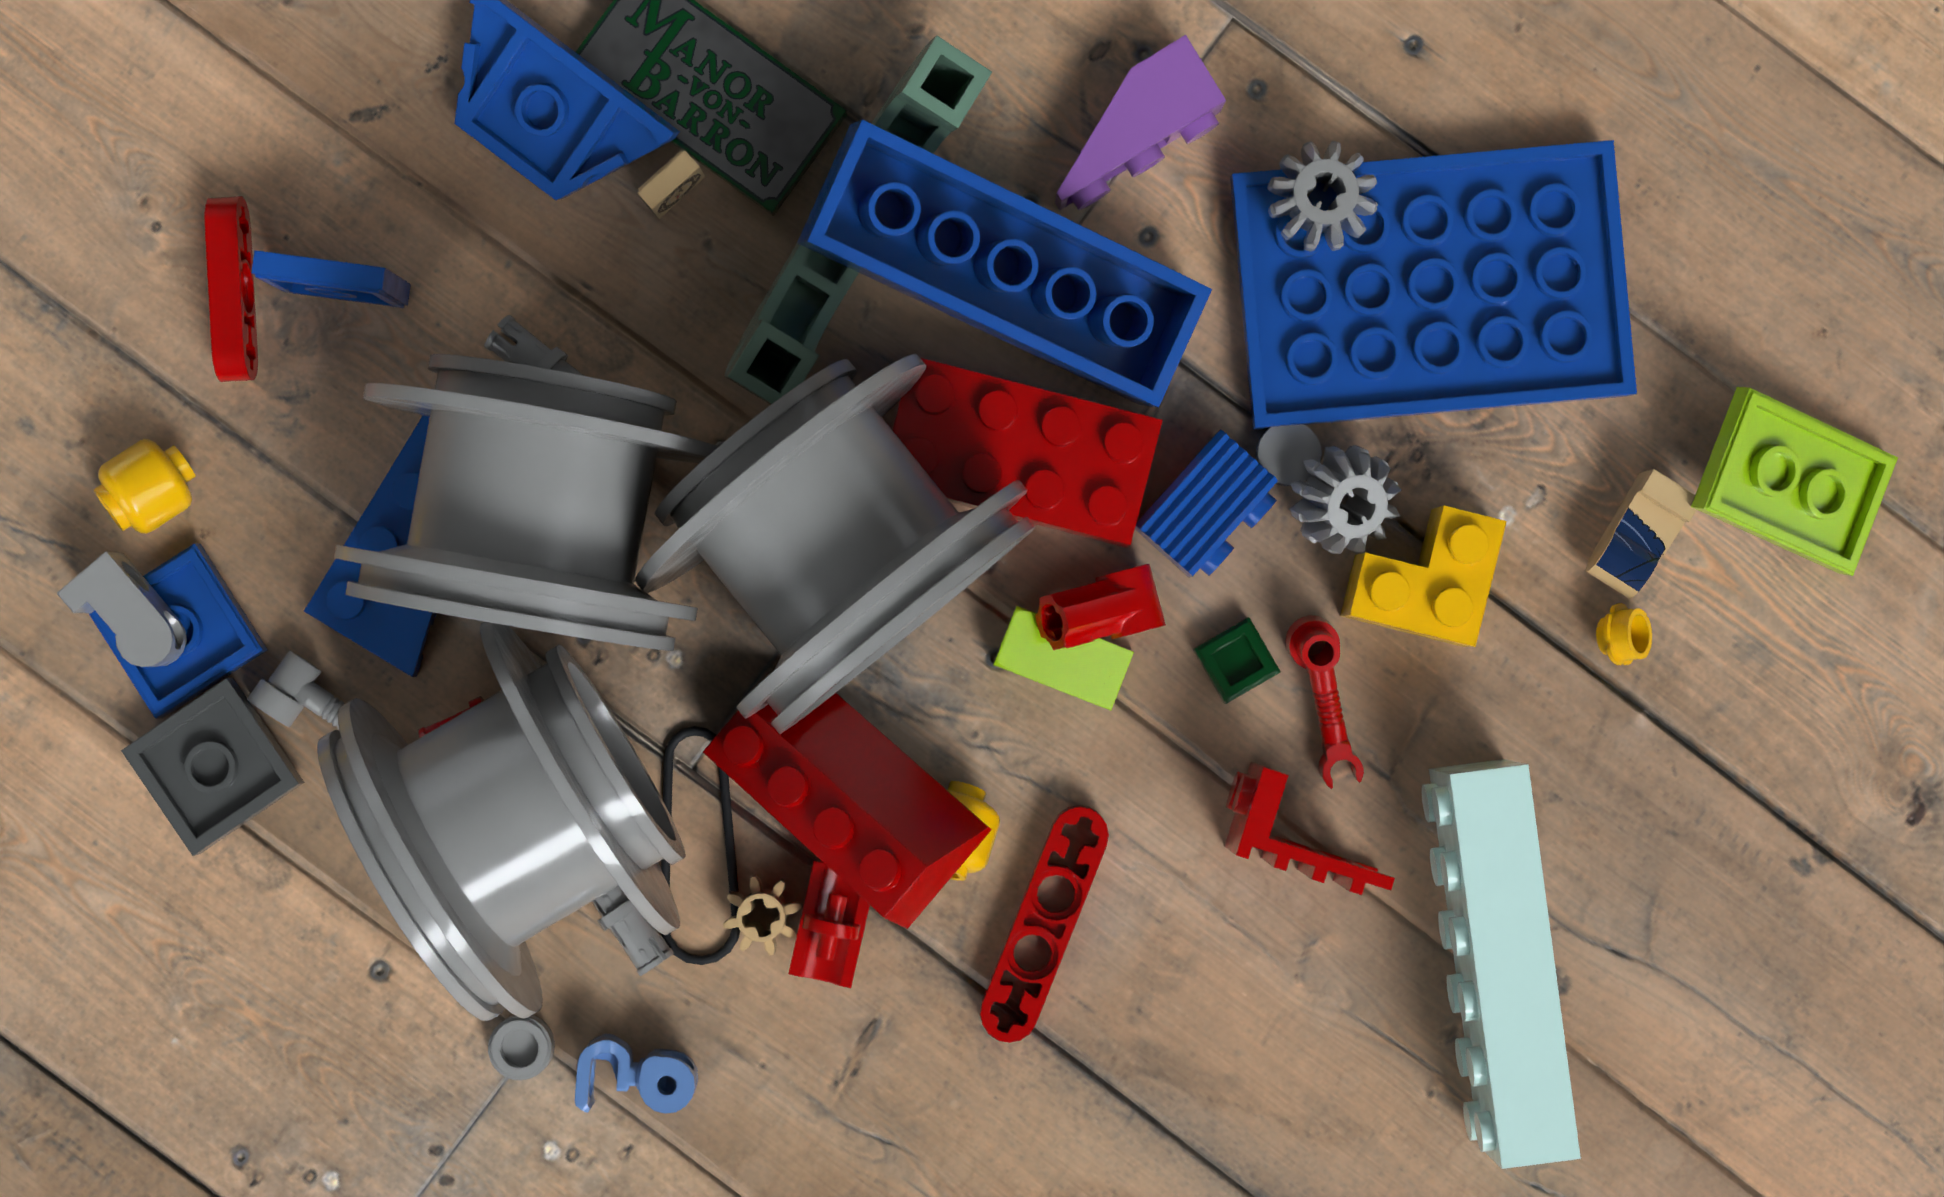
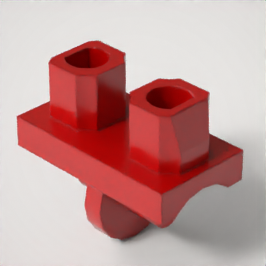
(829, 929)

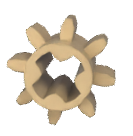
(754, 930)

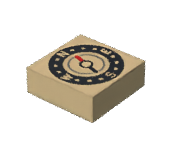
(671, 183)

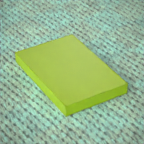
(1794, 481)

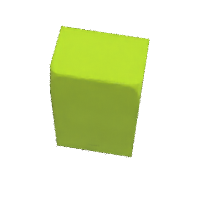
(1083, 671)

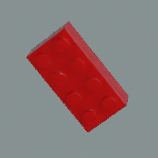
(1072, 455)

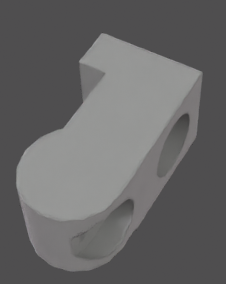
(143, 623)

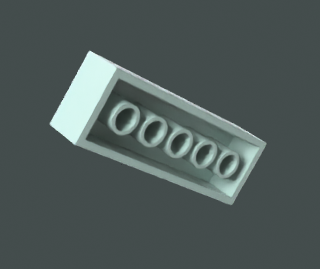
(1502, 963)

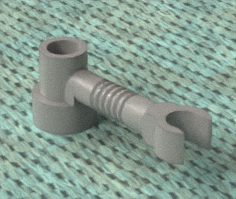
(292, 689)

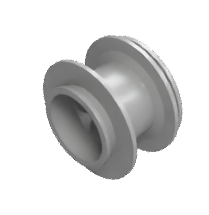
(530, 502)
(829, 533)
(501, 822)

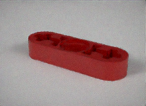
(231, 289)

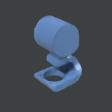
(663, 1077)

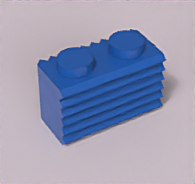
(1207, 505)

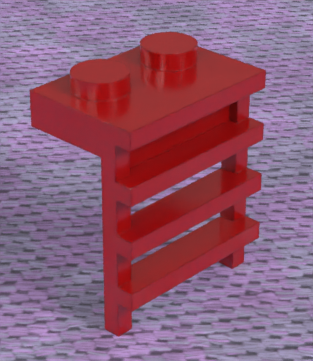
(1255, 803)

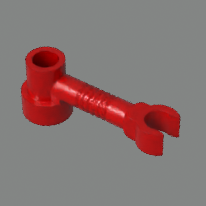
(1324, 686)

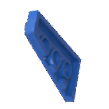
(383, 629)

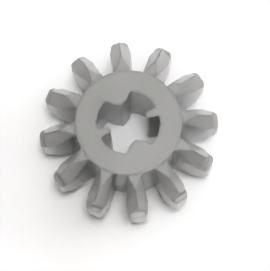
(1334, 174)
(1368, 491)

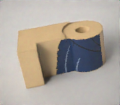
(1640, 532)

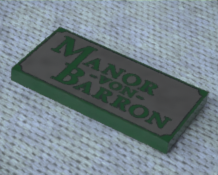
(722, 92)

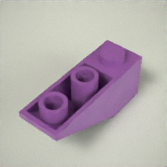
(1154, 106)

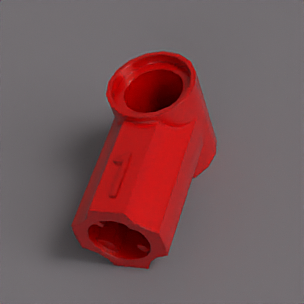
(1111, 606)

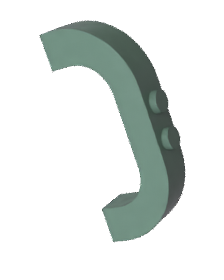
(809, 288)

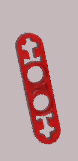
(1050, 925)

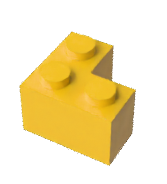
(1440, 595)

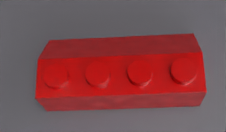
(853, 803)

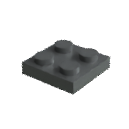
(212, 766)

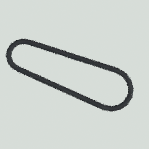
(729, 843)

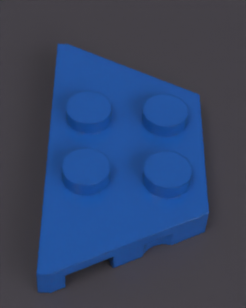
(548, 105)

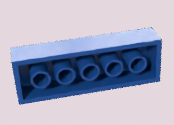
(1004, 264)

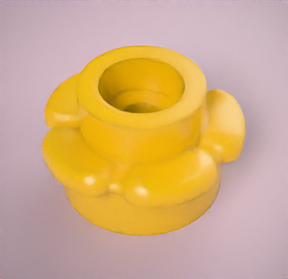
(1624, 634)

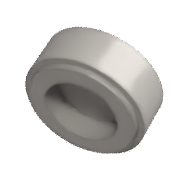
(1283, 452)
(521, 1047)

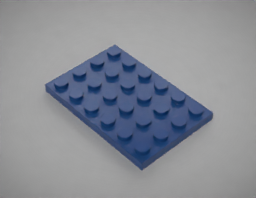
(1463, 293)

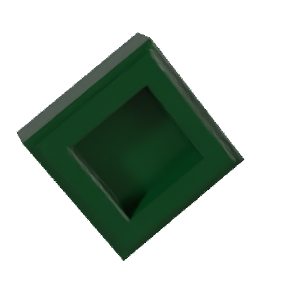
(1236, 660)

